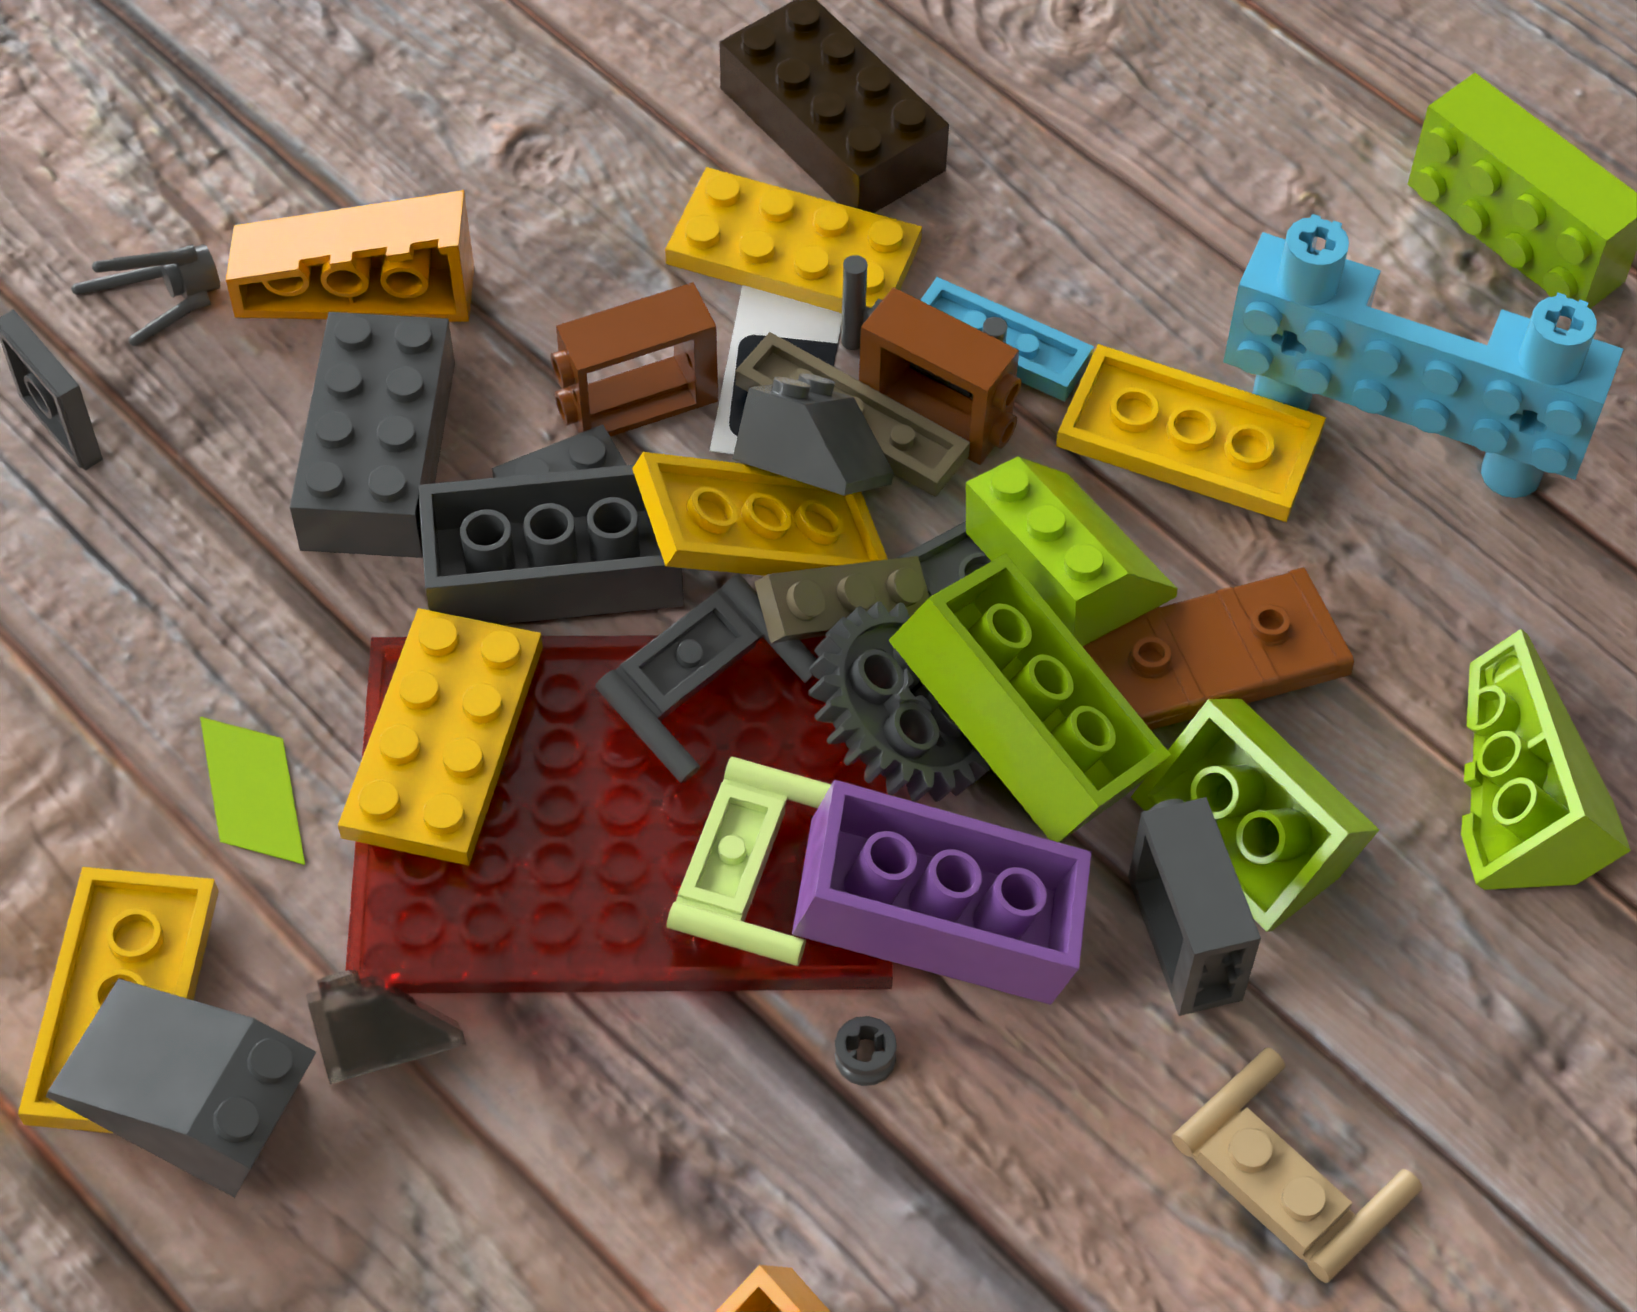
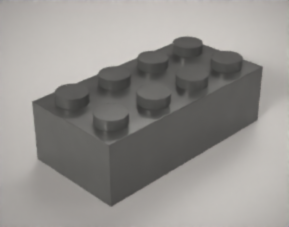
(372, 434)
(543, 547)

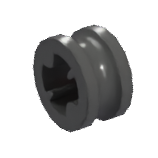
(881, 1062)

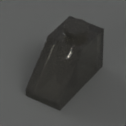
(374, 1025)

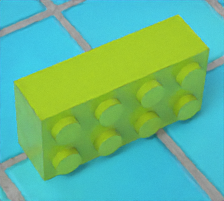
(1526, 192)
(1028, 697)

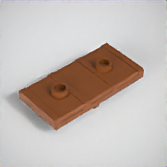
(1224, 646)

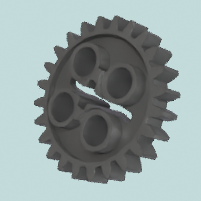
(888, 711)

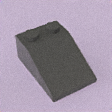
(183, 1080)

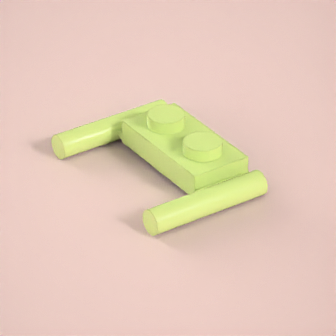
(733, 858)

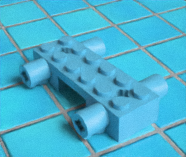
(1522, 398)

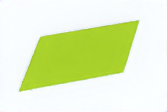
(252, 790)

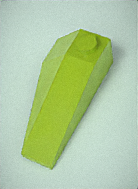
(1534, 789)

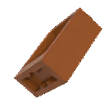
(915, 332)
(647, 392)

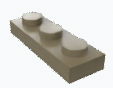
(815, 599)

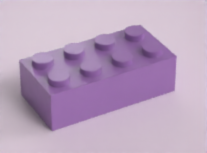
(943, 893)

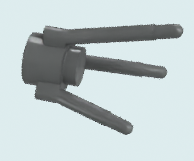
(185, 273)

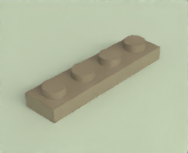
(912, 444)

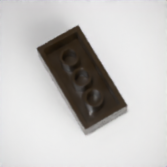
(833, 106)

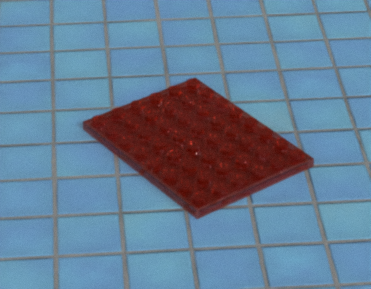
(597, 842)

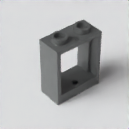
(1193, 905)

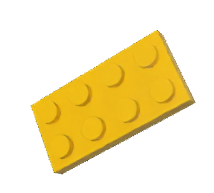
(787, 241)
(1191, 432)
(749, 518)
(441, 737)
(124, 928)

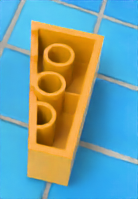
(359, 259)

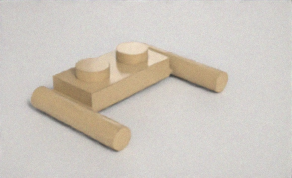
(1279, 1182)

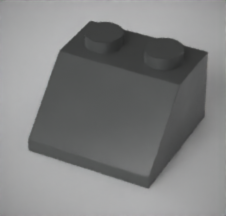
(811, 436)

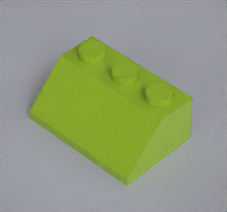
(1063, 547)
(1274, 810)

